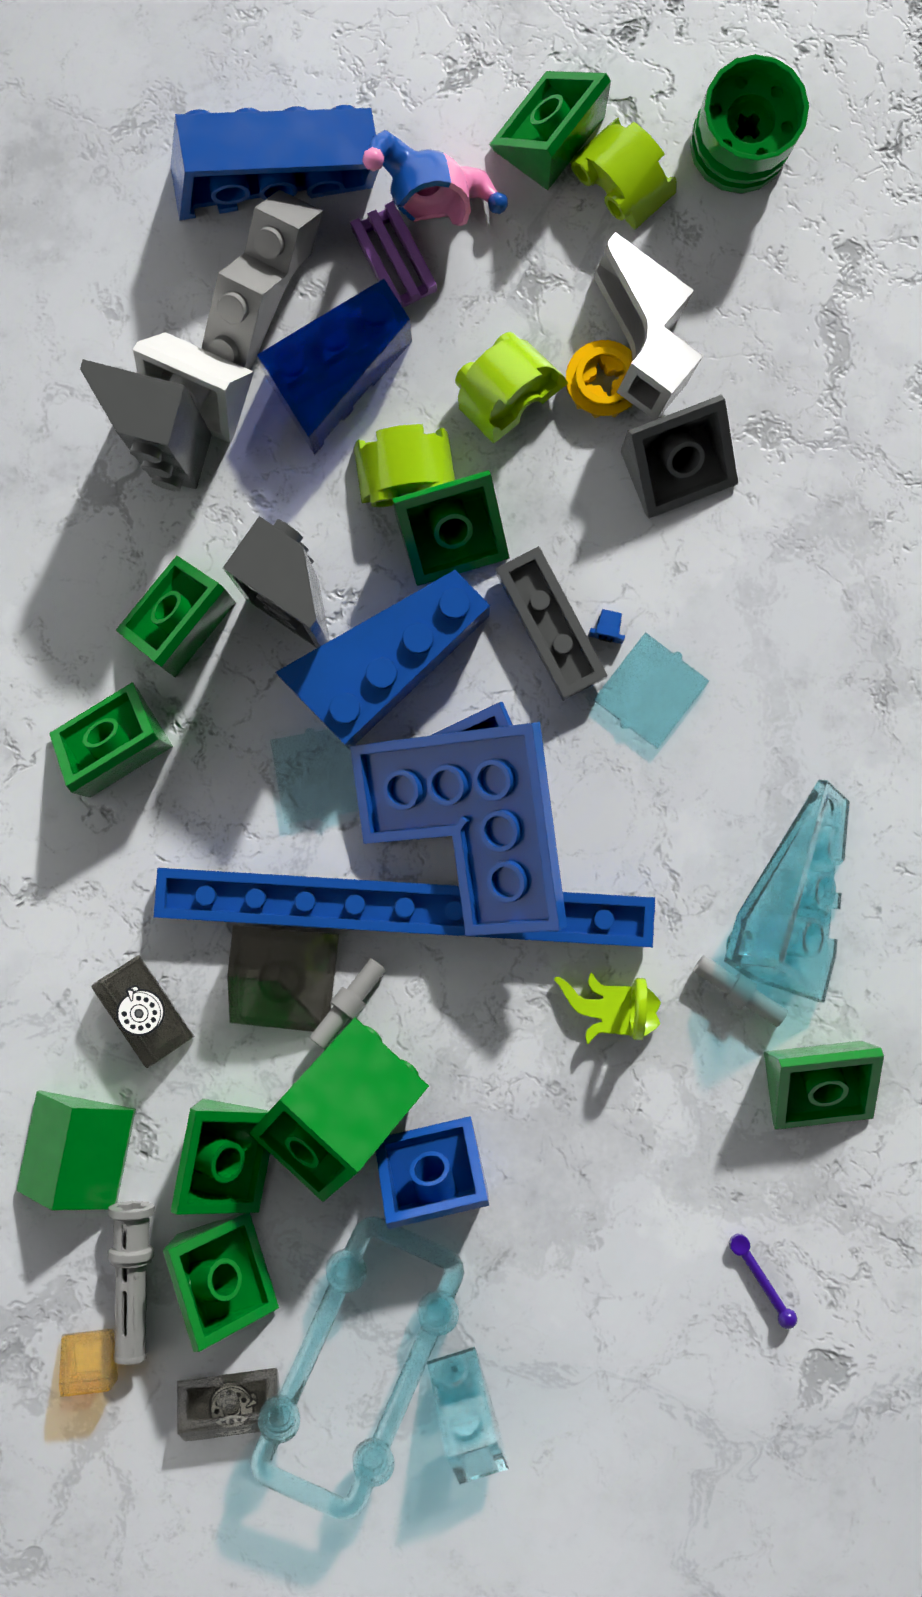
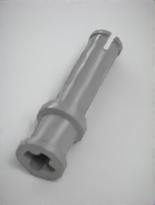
(129, 1257)

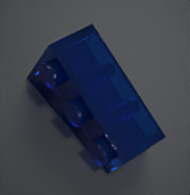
(336, 359)

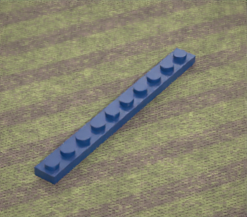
(381, 906)

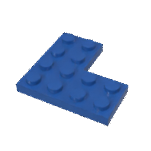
(493, 801)

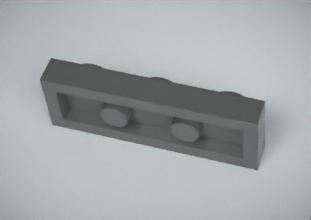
(551, 623)

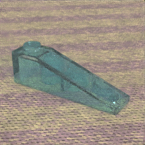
(787, 915)

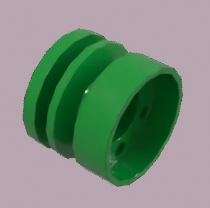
(755, 99)

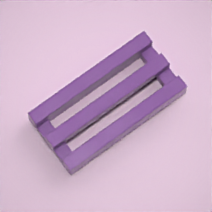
(376, 222)

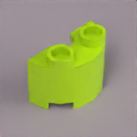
(627, 169)
(504, 383)
(402, 463)

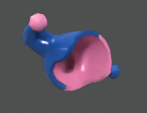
(430, 182)

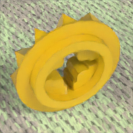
(582, 369)

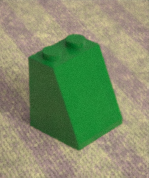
(340, 1110)

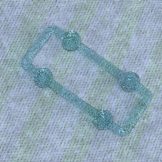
(372, 1457)

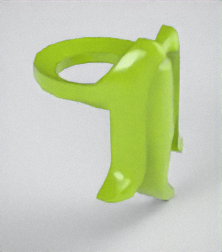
(622, 1009)

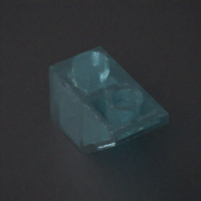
(466, 1416)

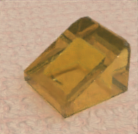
(87, 1363)

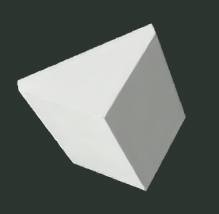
(212, 381)

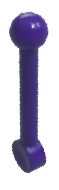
(740, 1246)

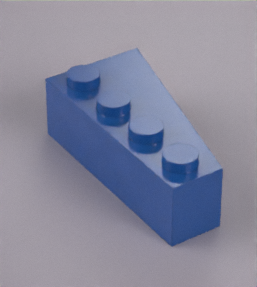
(258, 152)
(381, 660)

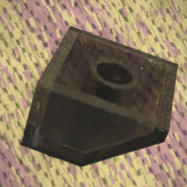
(281, 976)

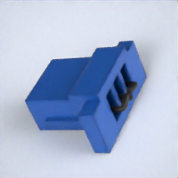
(608, 627)

